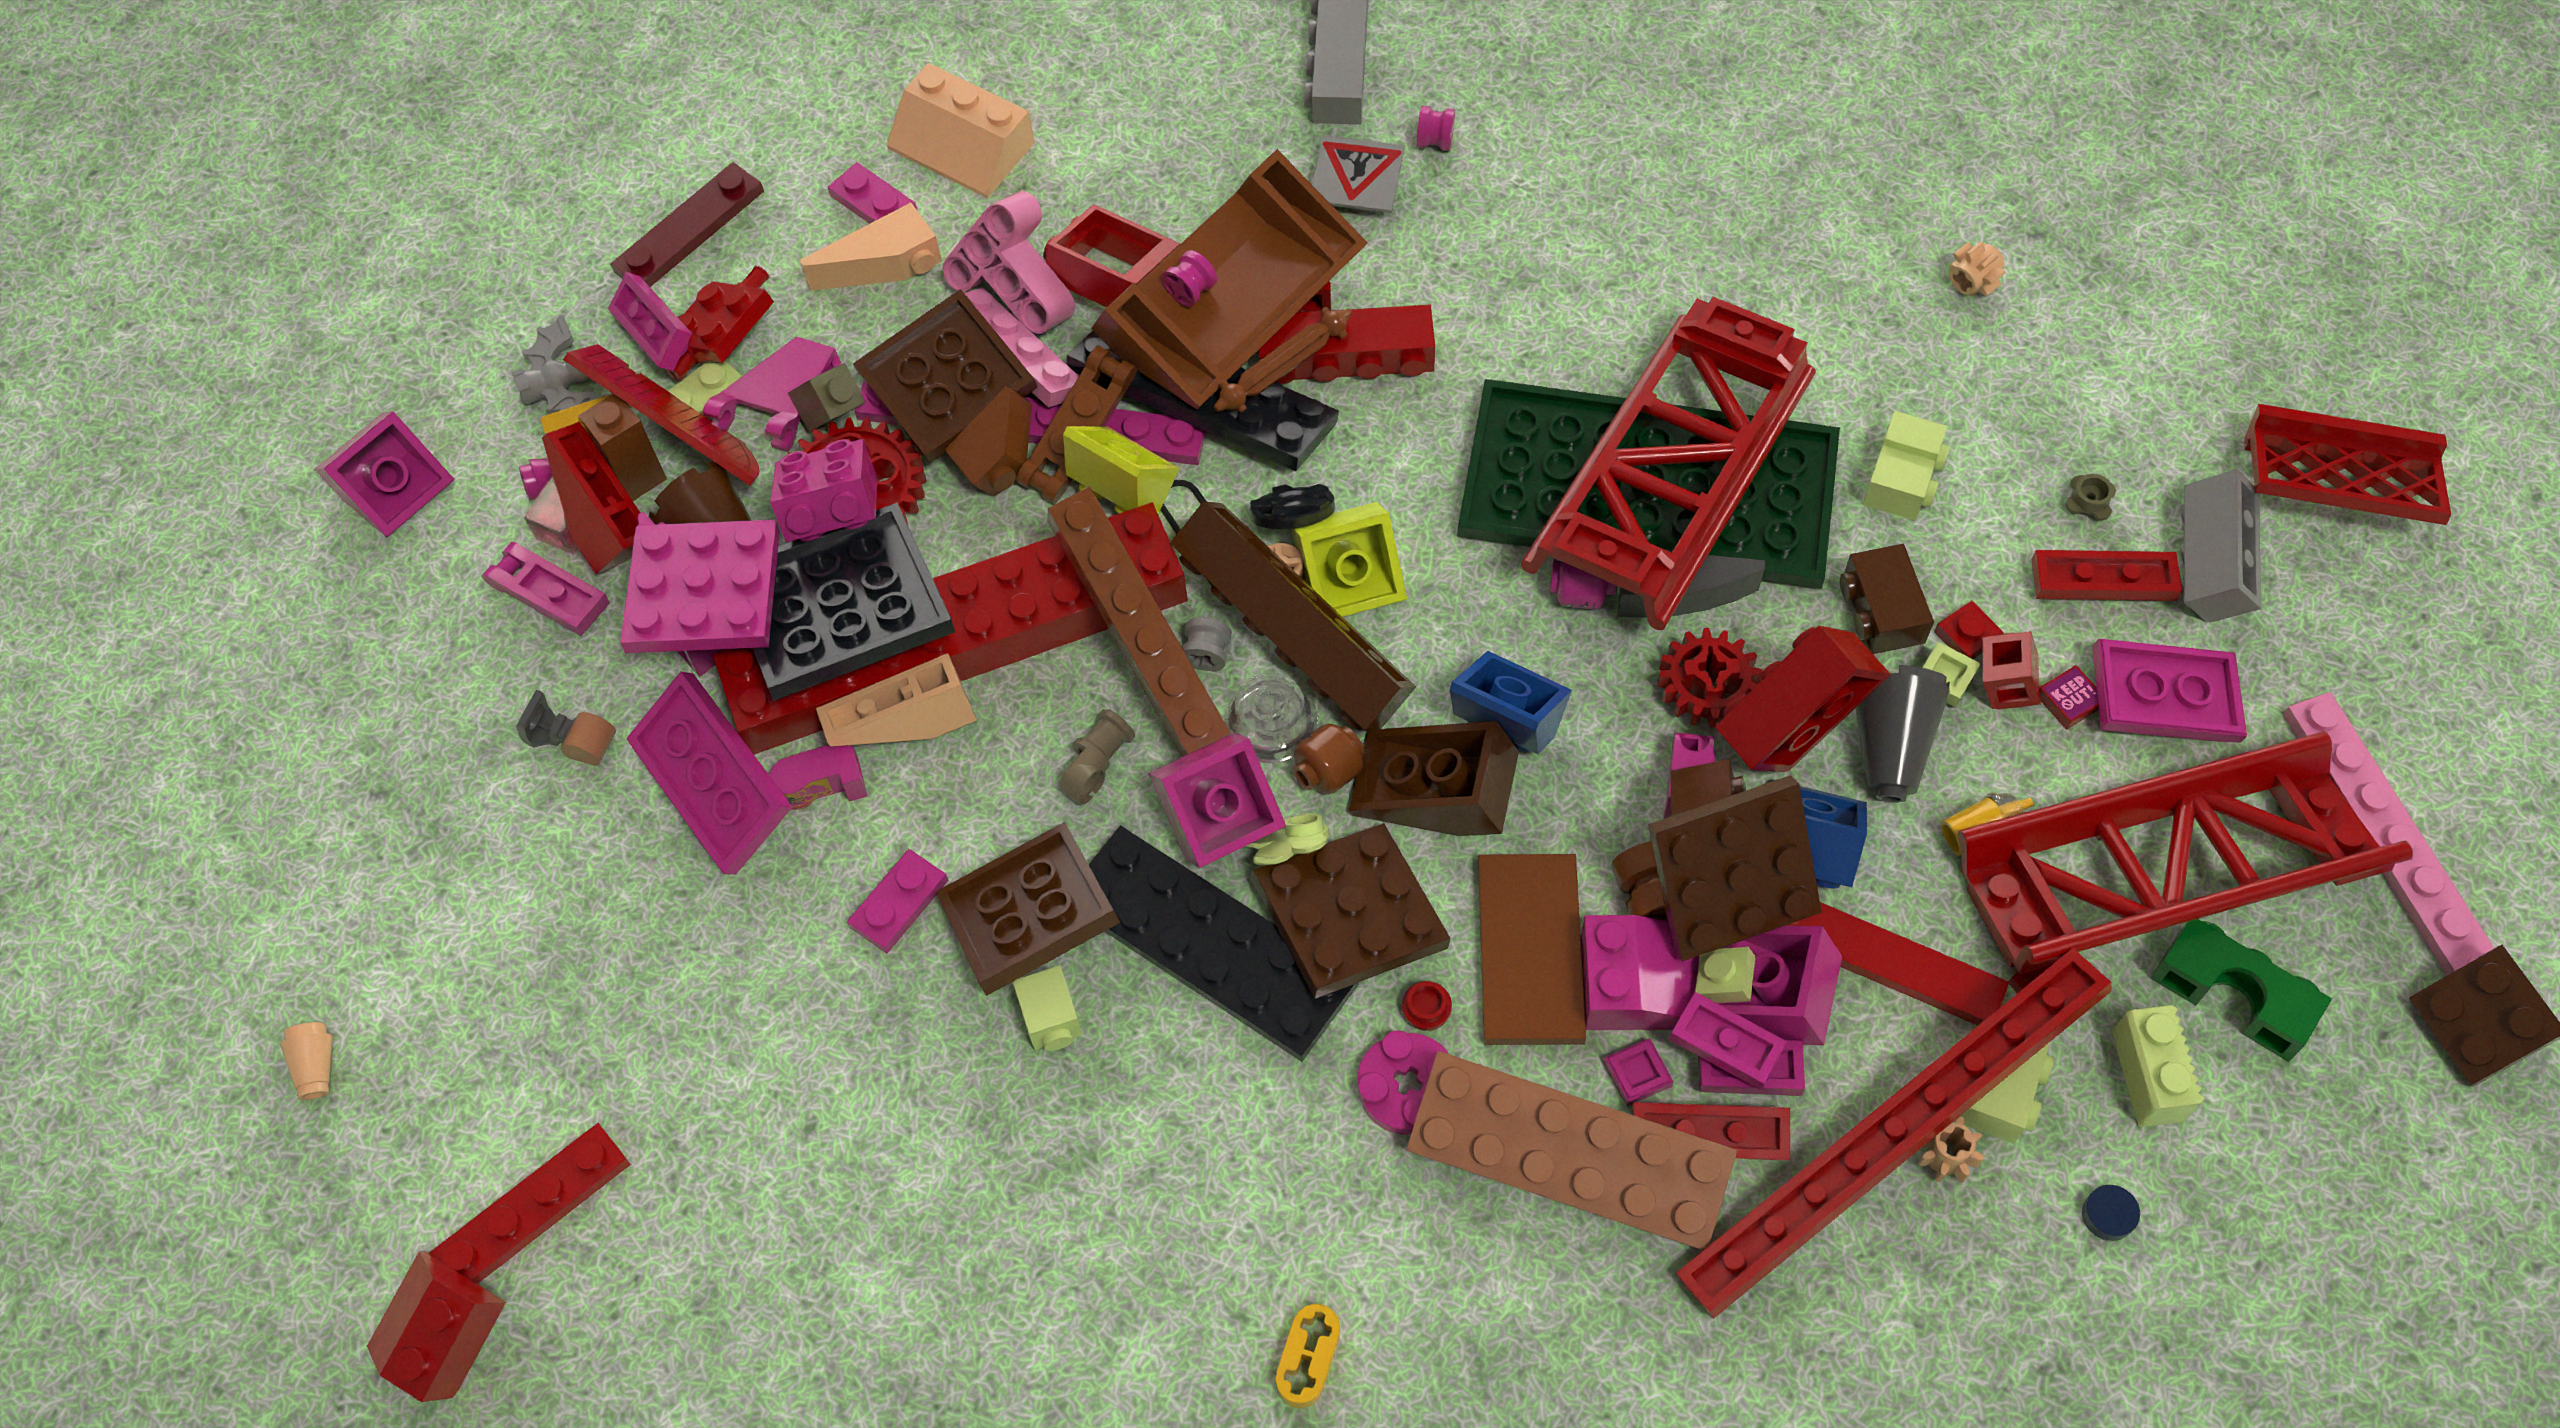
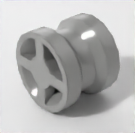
(1206, 643)

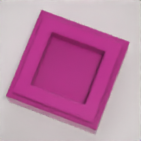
(1638, 1072)

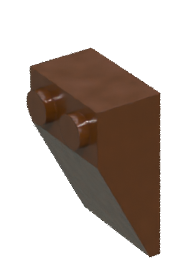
(1437, 777)

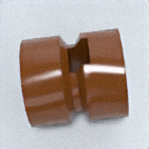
(1638, 876)

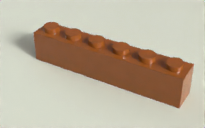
(1136, 622)

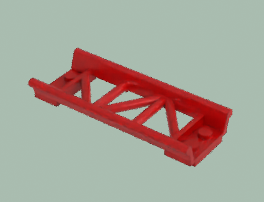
(1714, 339)
(2032, 927)

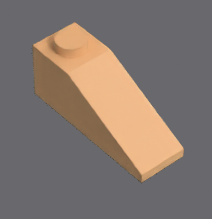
(877, 253)
(901, 708)

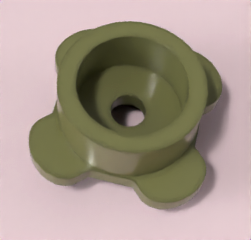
(2092, 485)

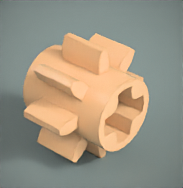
(1977, 269)
(1964, 1146)

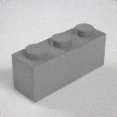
(2221, 546)

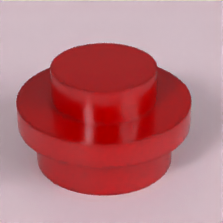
(1426, 1005)

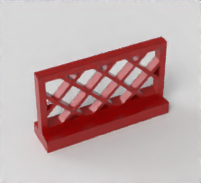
(2362, 448)

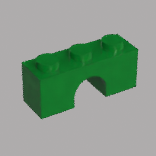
(2282, 1005)

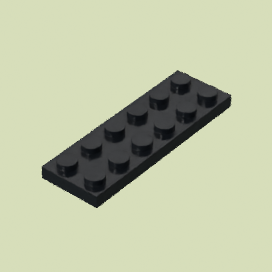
(1274, 425)
(1211, 943)

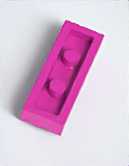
(650, 321)

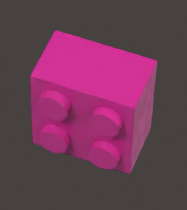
(1217, 799)

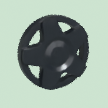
(1292, 507)

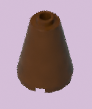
(700, 499)

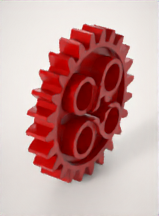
(890, 457)

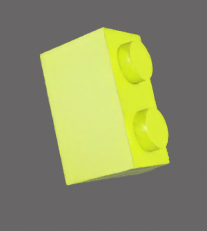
(1116, 467)
(1352, 559)

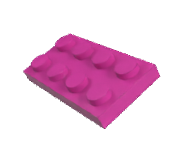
(708, 773)

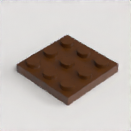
(942, 373)
(1735, 868)
(1026, 908)
(1350, 910)

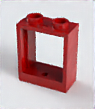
(1111, 235)

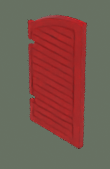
(666, 410)

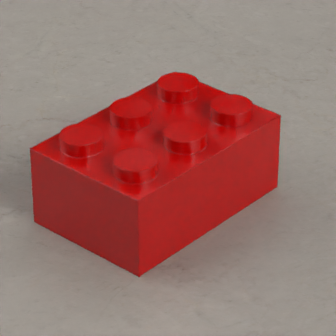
(1801, 699)

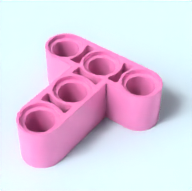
(1001, 255)

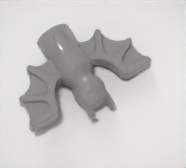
(550, 377)

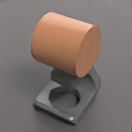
(581, 738)

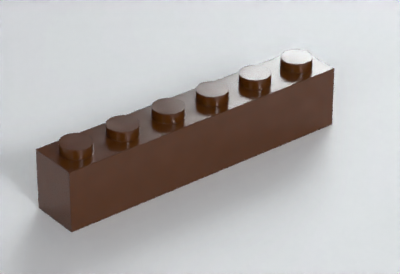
(1292, 617)

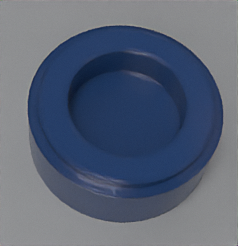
(2111, 1212)

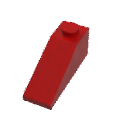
(592, 498)

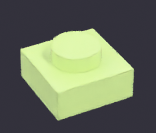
(1956, 667)
(1726, 975)

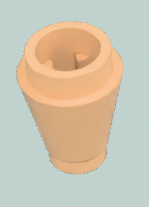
(308, 1058)

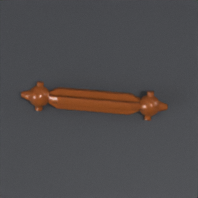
(1283, 360)

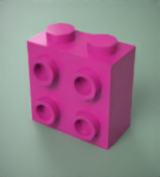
(824, 490)

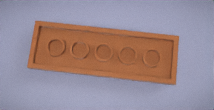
(1572, 1150)

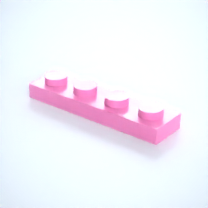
(1049, 371)

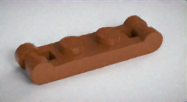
(1084, 406)

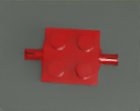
(722, 319)

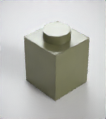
(826, 397)

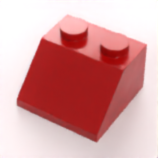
(433, 1330)

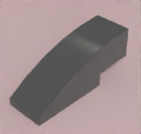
(1715, 584)

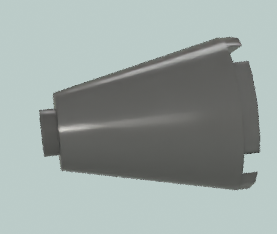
(1899, 729)

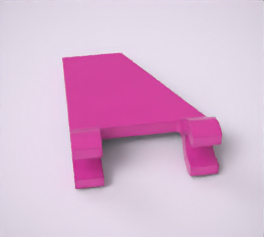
(768, 388)

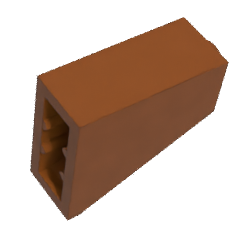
(623, 445)

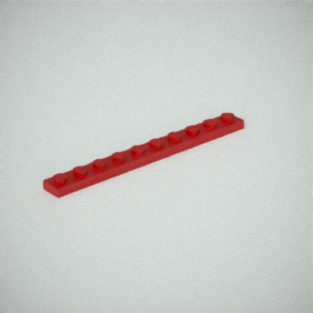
(1893, 1133)

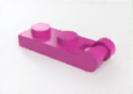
(546, 588)

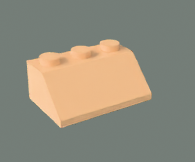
(960, 130)

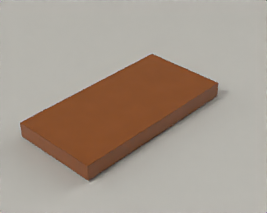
(1531, 950)

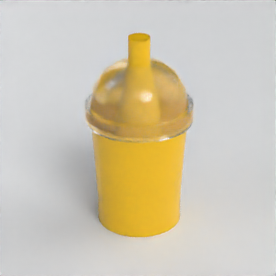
(1991, 808)

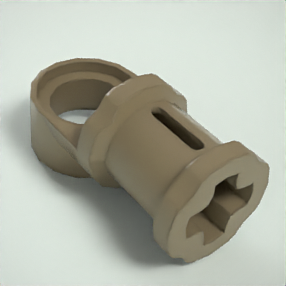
(1094, 751)

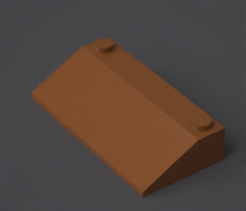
(1271, 255)

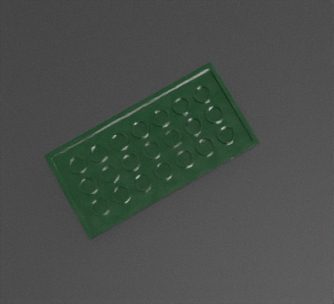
(1539, 437)

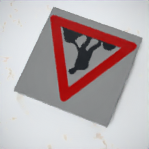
(1358, 173)

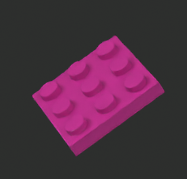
(701, 586)

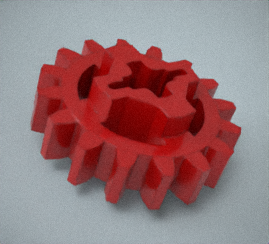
(1691, 684)

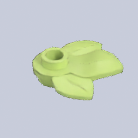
(1301, 836)

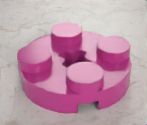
(1377, 1087)

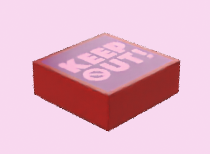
(2070, 697)

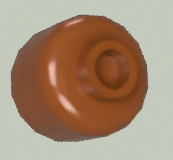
(1328, 758)

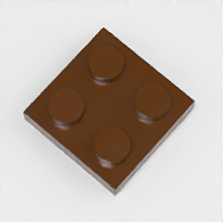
(2487, 1015)

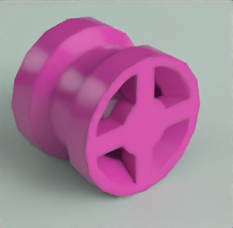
(1435, 128)
(1189, 278)

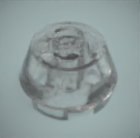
(1272, 715)

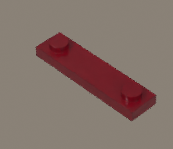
(689, 225)

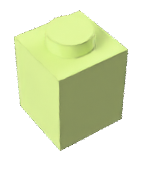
(1047, 1009)

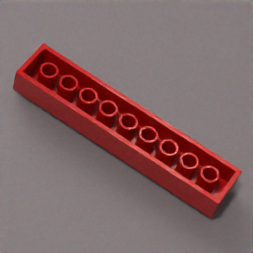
(999, 613)

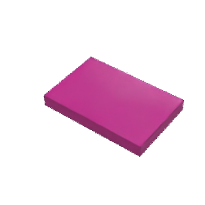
(2168, 691)

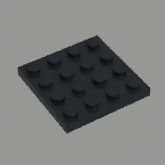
(849, 603)

